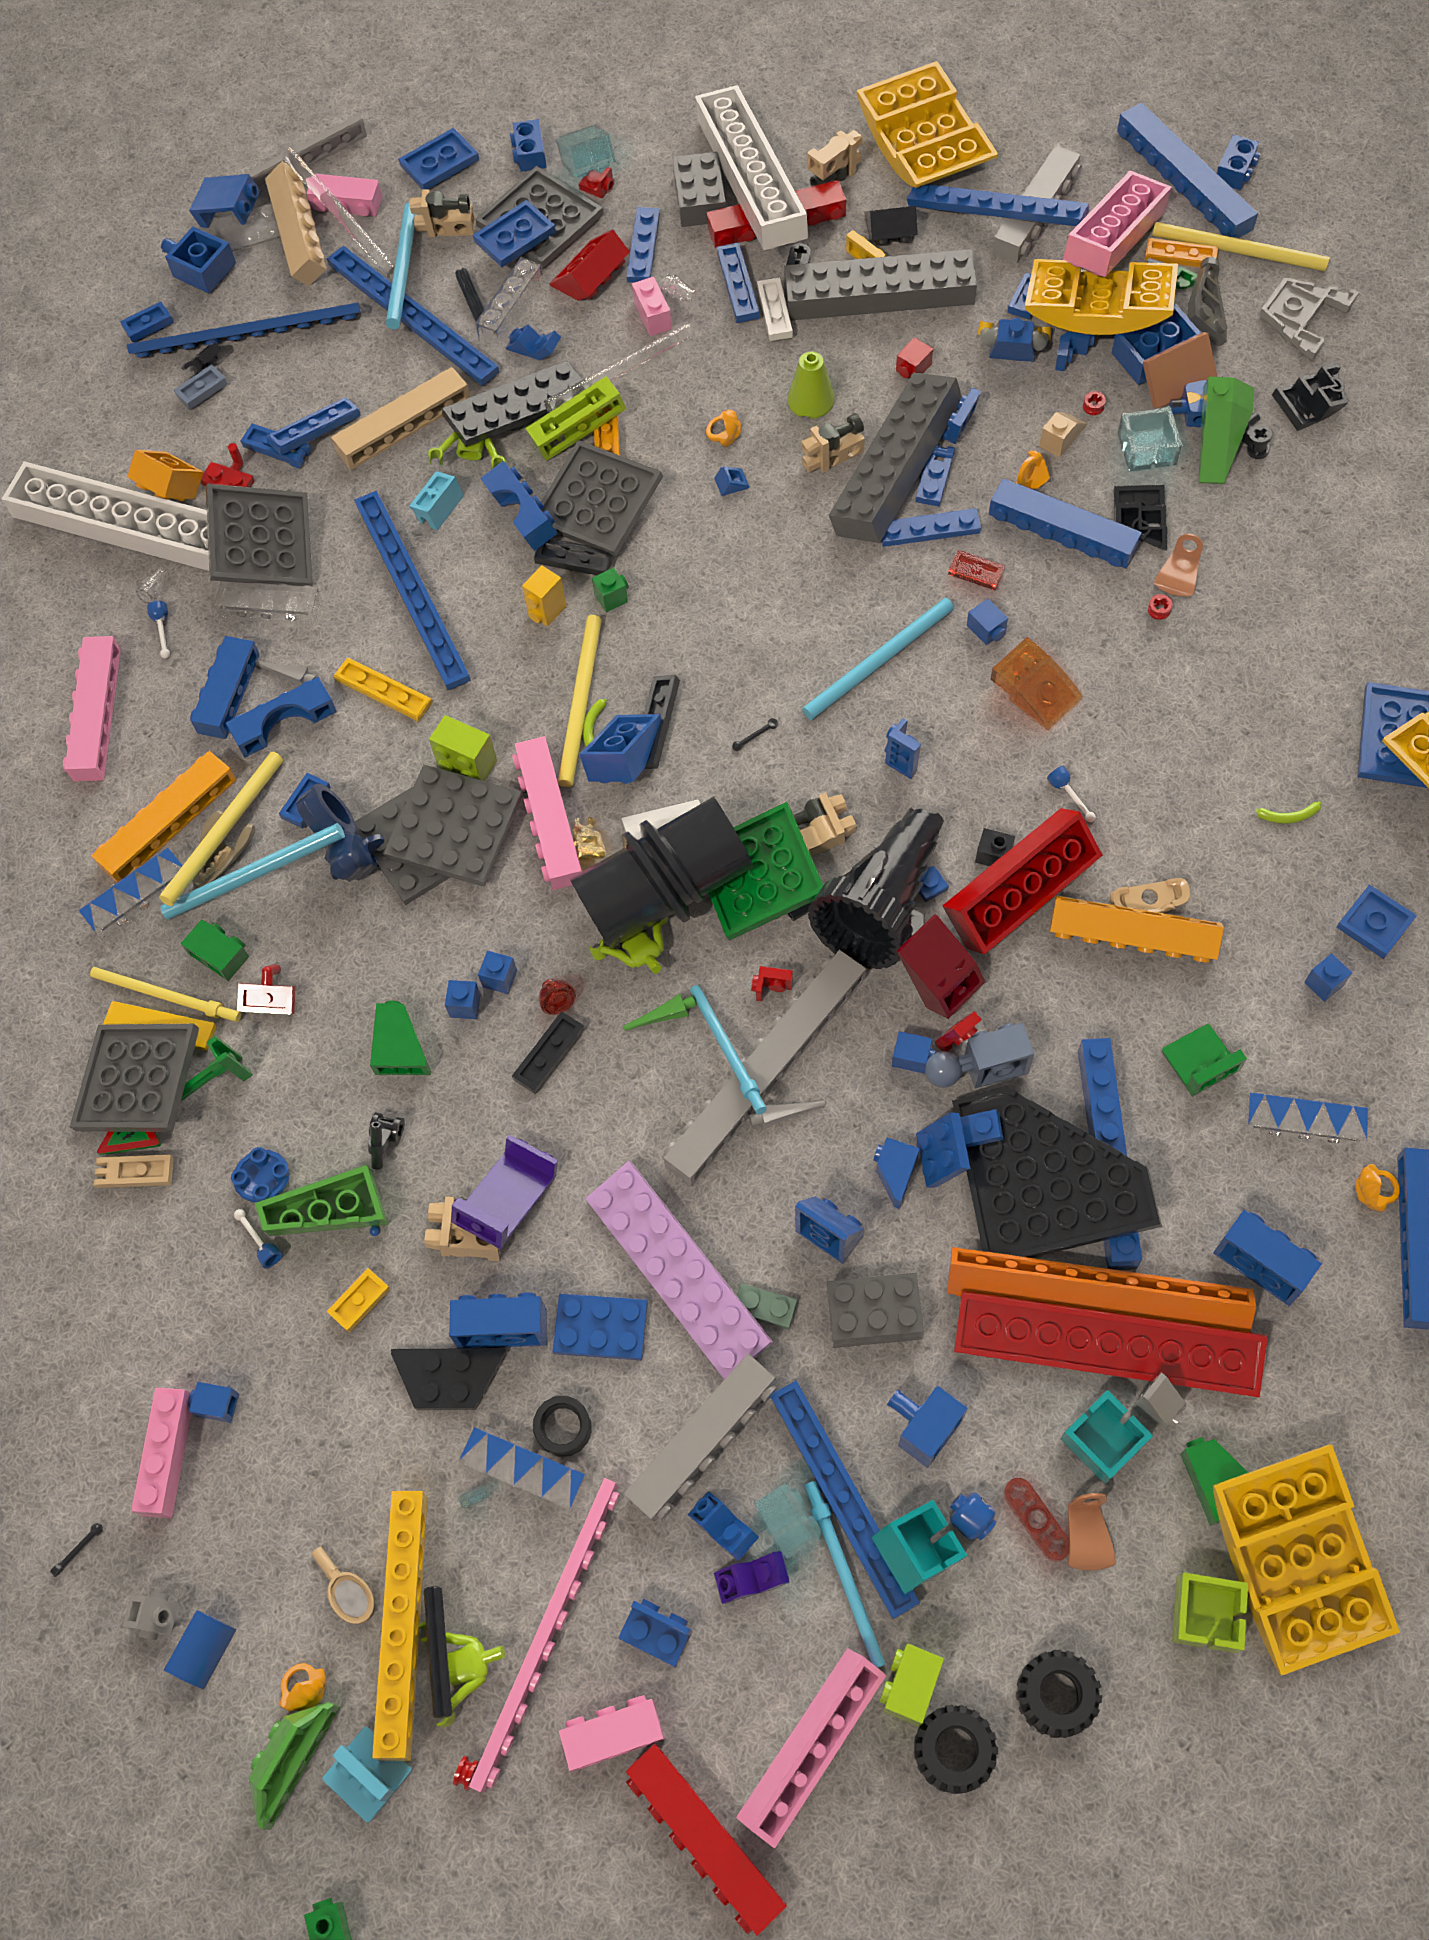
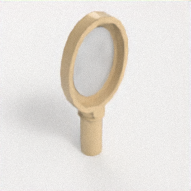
(346, 1591)

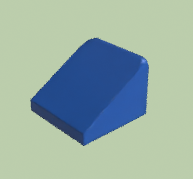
(730, 480)

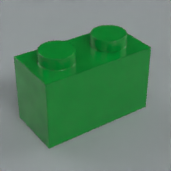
(215, 949)

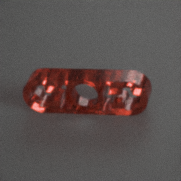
(1043, 1544)

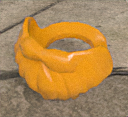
(732, 427)
(1033, 471)
(1369, 1186)
(306, 1693)

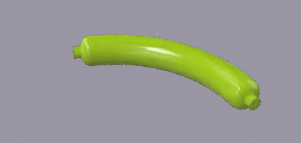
(590, 719)
(1286, 818)

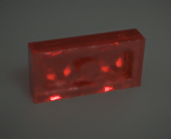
(976, 570)

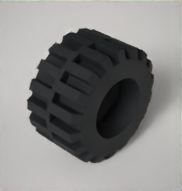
(1086, 1687)
(984, 1742)

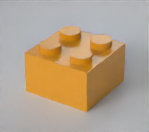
(164, 475)

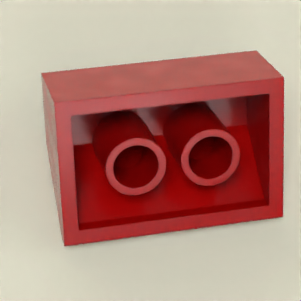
(591, 266)

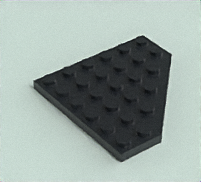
(1050, 1182)

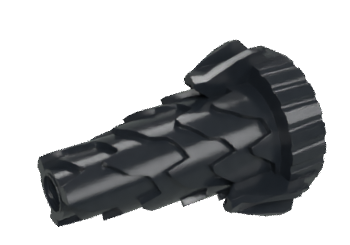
(873, 906)

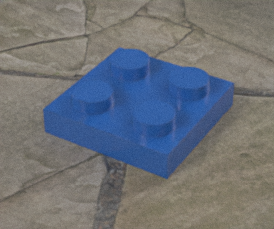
(1376, 921)
(942, 1150)

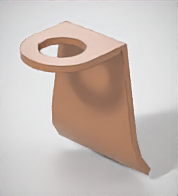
(1181, 568)
(1088, 1535)

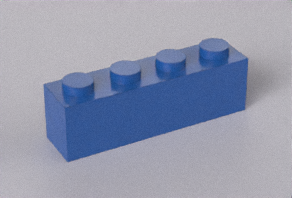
(224, 687)

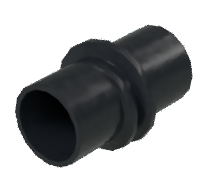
(661, 872)

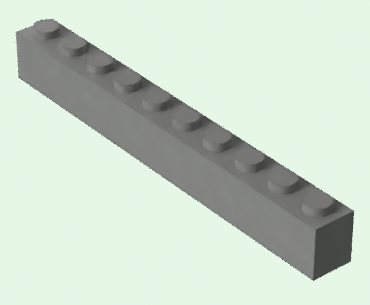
(767, 1065)

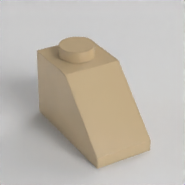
(1060, 432)

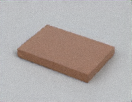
(1178, 366)

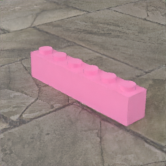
(92, 709)
(548, 812)
(811, 1747)

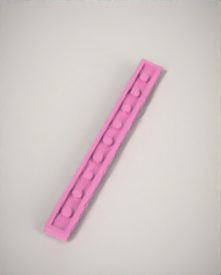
(542, 1647)

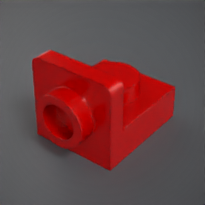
(597, 183)
(774, 978)

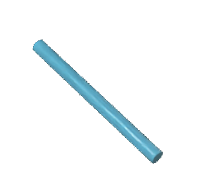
(401, 269)
(878, 658)
(254, 870)

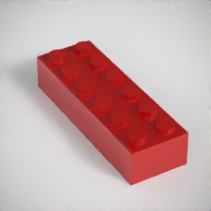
(1022, 880)

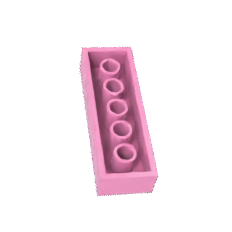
(1116, 223)

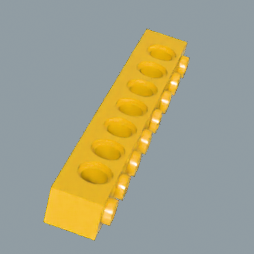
(400, 1627)

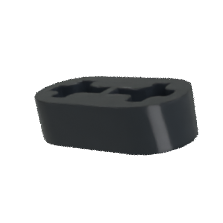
(794, 252)

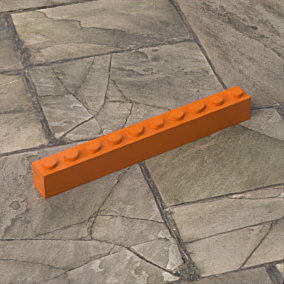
(1101, 1289)

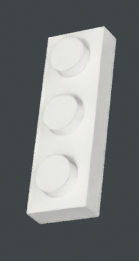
(774, 309)

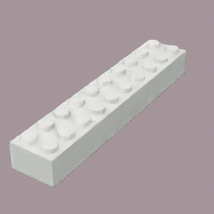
(751, 168)
(109, 514)

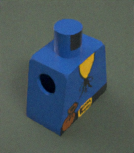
(1190, 404)

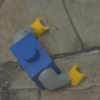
(1014, 339)

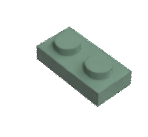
(768, 1306)

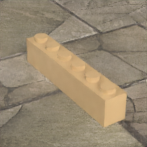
(295, 224)
(399, 418)

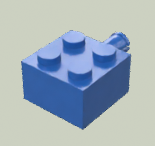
(199, 259)

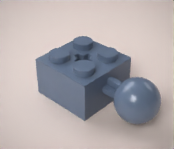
(987, 1058)

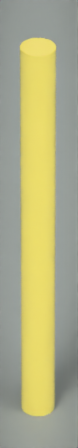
(1241, 246)
(579, 701)
(220, 829)

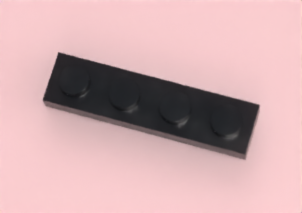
(661, 701)

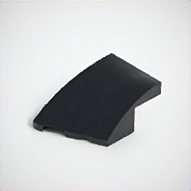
(1315, 394)
(1143, 510)

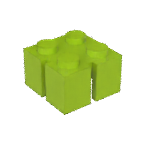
(462, 749)
(1206, 1611)
(912, 1684)

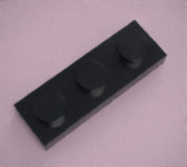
(573, 557)
(548, 1052)

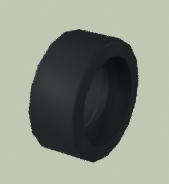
(545, 1410)

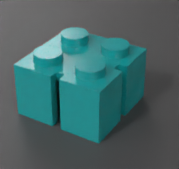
(1103, 1440)
(910, 1552)

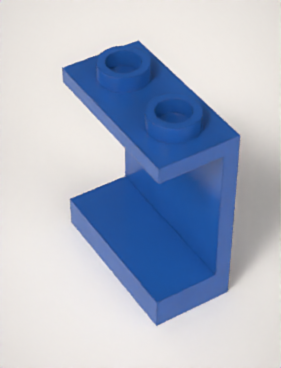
(224, 194)

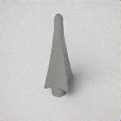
(294, 674)
(779, 1113)

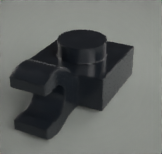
(206, 356)

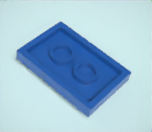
(438, 159)
(514, 233)
(600, 1327)

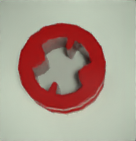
(1094, 409)
(1162, 613)
(465, 1772)

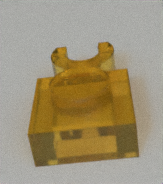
(587, 842)

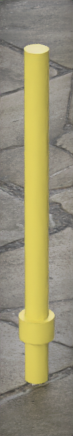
(211, 1008)

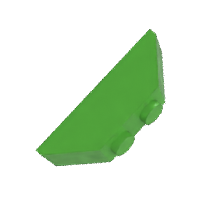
(285, 1759)

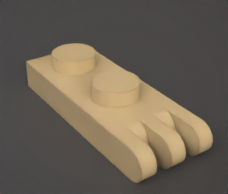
(134, 1171)

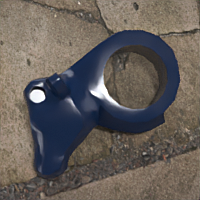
(351, 856)

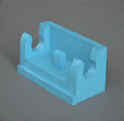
(437, 499)

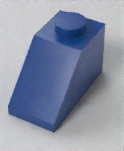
(895, 1167)

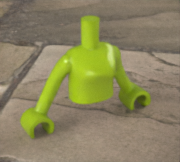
(471, 452)
(639, 949)
(466, 1665)

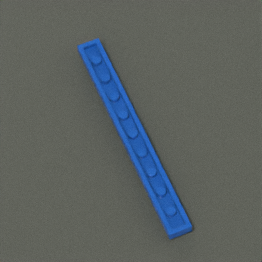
(415, 317)
(235, 331)
(412, 591)

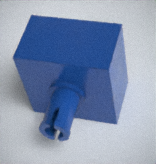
(928, 1424)

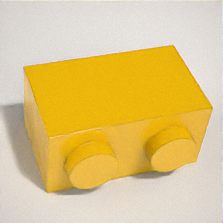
(544, 596)

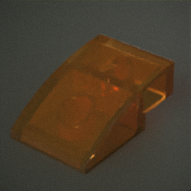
(1036, 683)

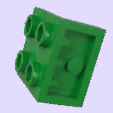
(1202, 1059)

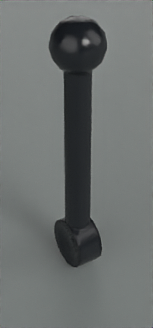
(772, 724)
(96, 1529)

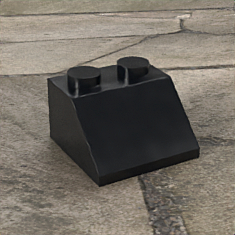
(891, 223)

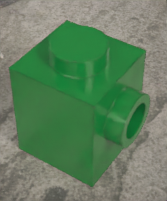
(610, 589)
(327, 1921)

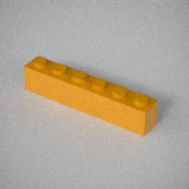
(164, 817)
(1136, 928)

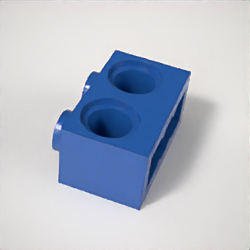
(528, 145)
(1237, 161)

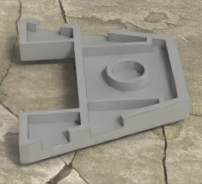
(1295, 305)

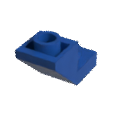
(531, 344)
(1071, 344)
(723, 1526)

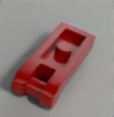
(958, 1032)

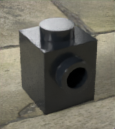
(993, 846)

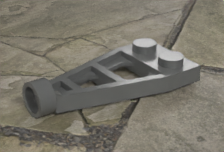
(1200, 313)

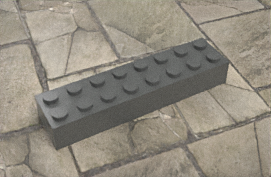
(880, 284)
(895, 457)

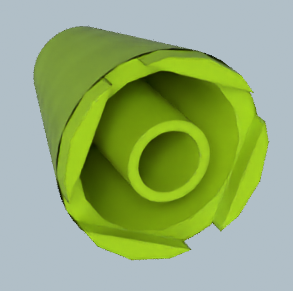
(811, 387)

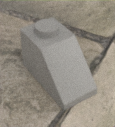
(1160, 1403)

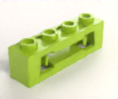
(576, 418)

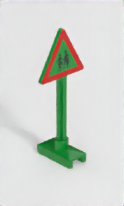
(225, 1060)

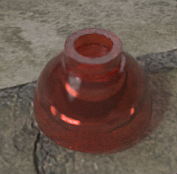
(556, 996)

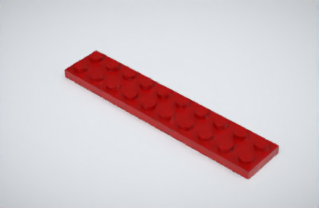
(1110, 1343)

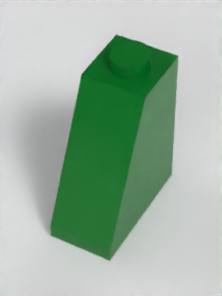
(395, 1043)
(1209, 1465)

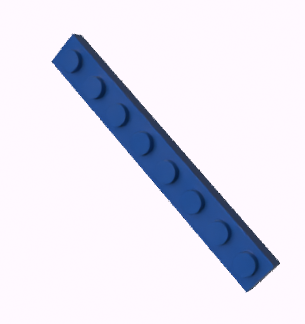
(998, 204)
(840, 1495)

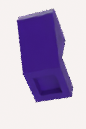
(751, 1577)

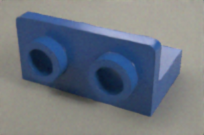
(962, 416)
(902, 750)
(656, 1633)

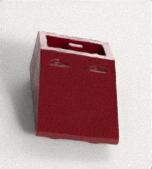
(940, 968)

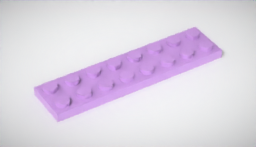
(678, 1269)

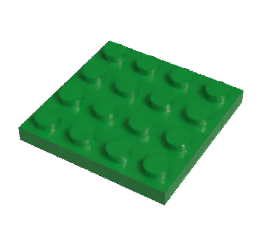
(779, 881)

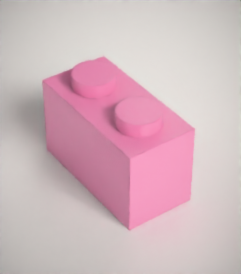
(651, 306)

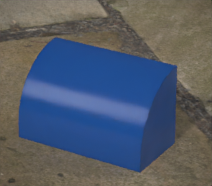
(200, 1649)

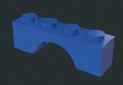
(530, 521)
(254, 726)

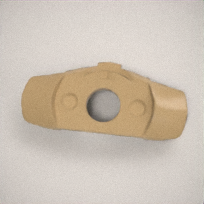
(1169, 895)

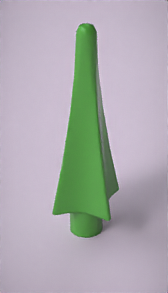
(671, 1009)

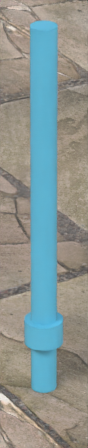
(748, 1086)
(822, 1514)

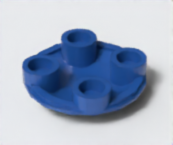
(260, 1175)

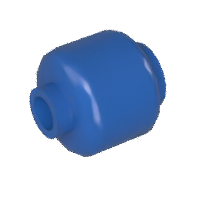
(972, 1516)

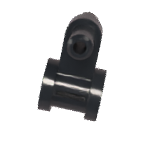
(1255, 437)
(381, 1133)

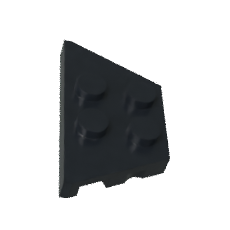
(447, 1375)

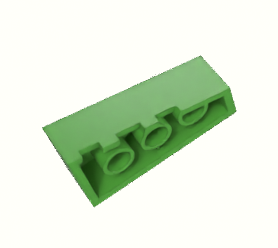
(326, 1205)

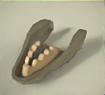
(224, 855)

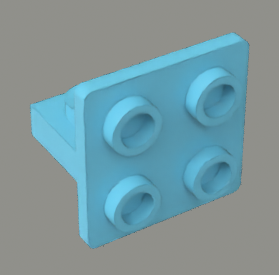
(362, 1779)

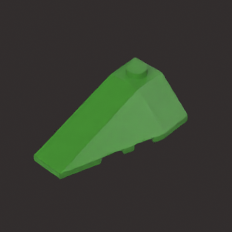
(1225, 417)

